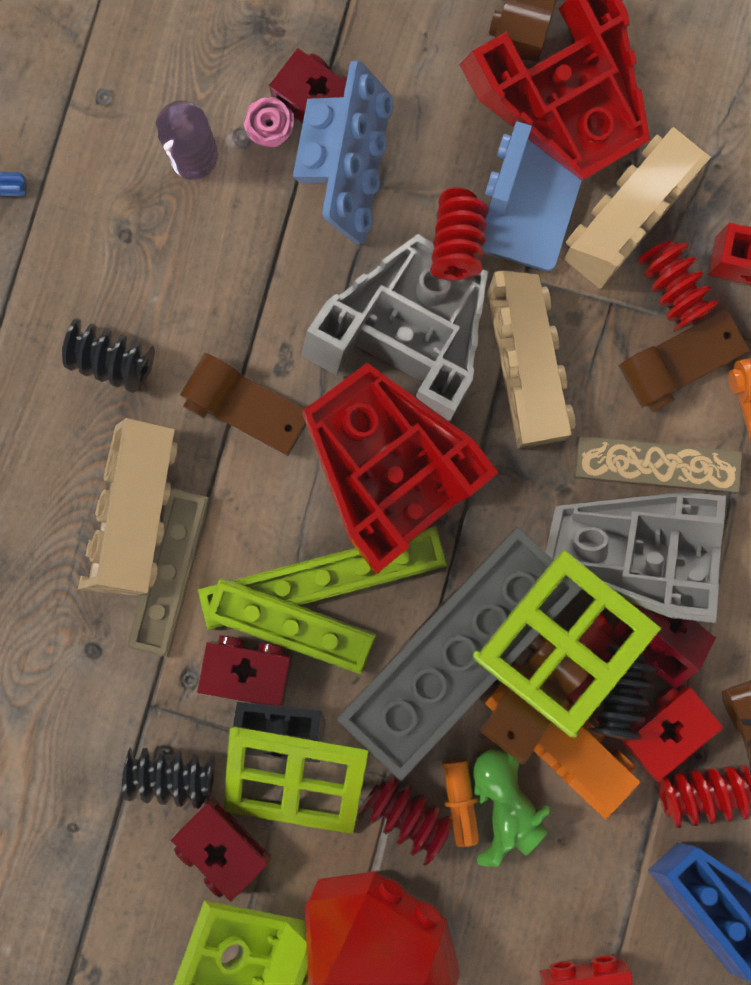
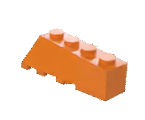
(580, 761)

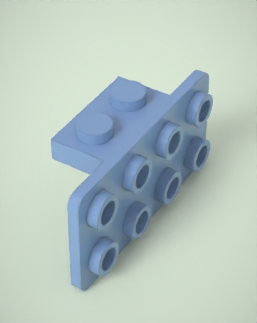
(344, 149)
(528, 203)

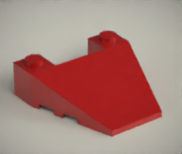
(577, 100)

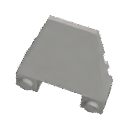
(408, 322)

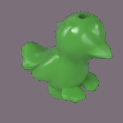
(514, 815)

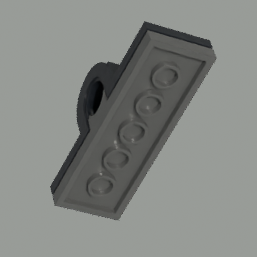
(435, 669)

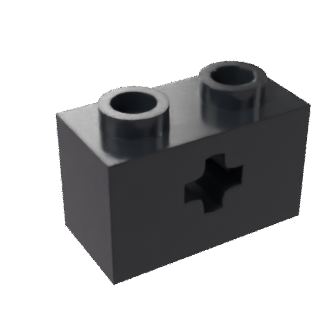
(282, 721)

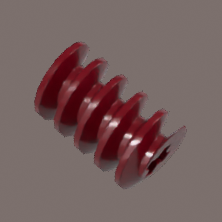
(408, 817)

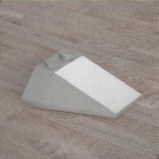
(649, 549)

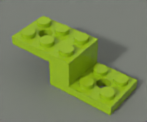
(268, 954)

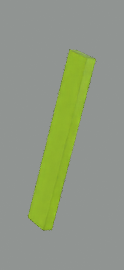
(337, 574)

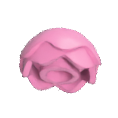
(269, 110)

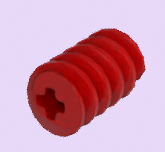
(459, 235)
(677, 282)
(706, 794)

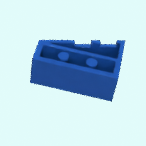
(712, 901)

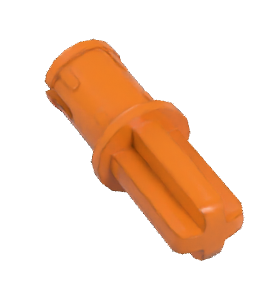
(461, 803)

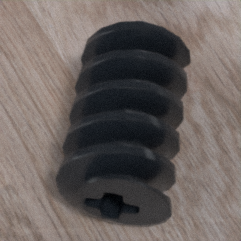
(104, 358)
(622, 700)
(167, 778)

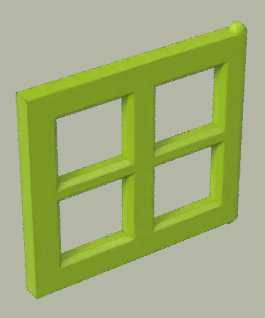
(567, 643)
(293, 779)

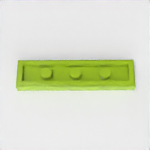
(290, 625)

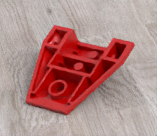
(390, 462)
(375, 934)

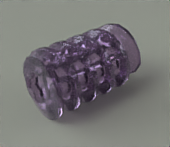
(187, 139)

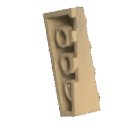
(636, 207)
(529, 360)
(131, 510)

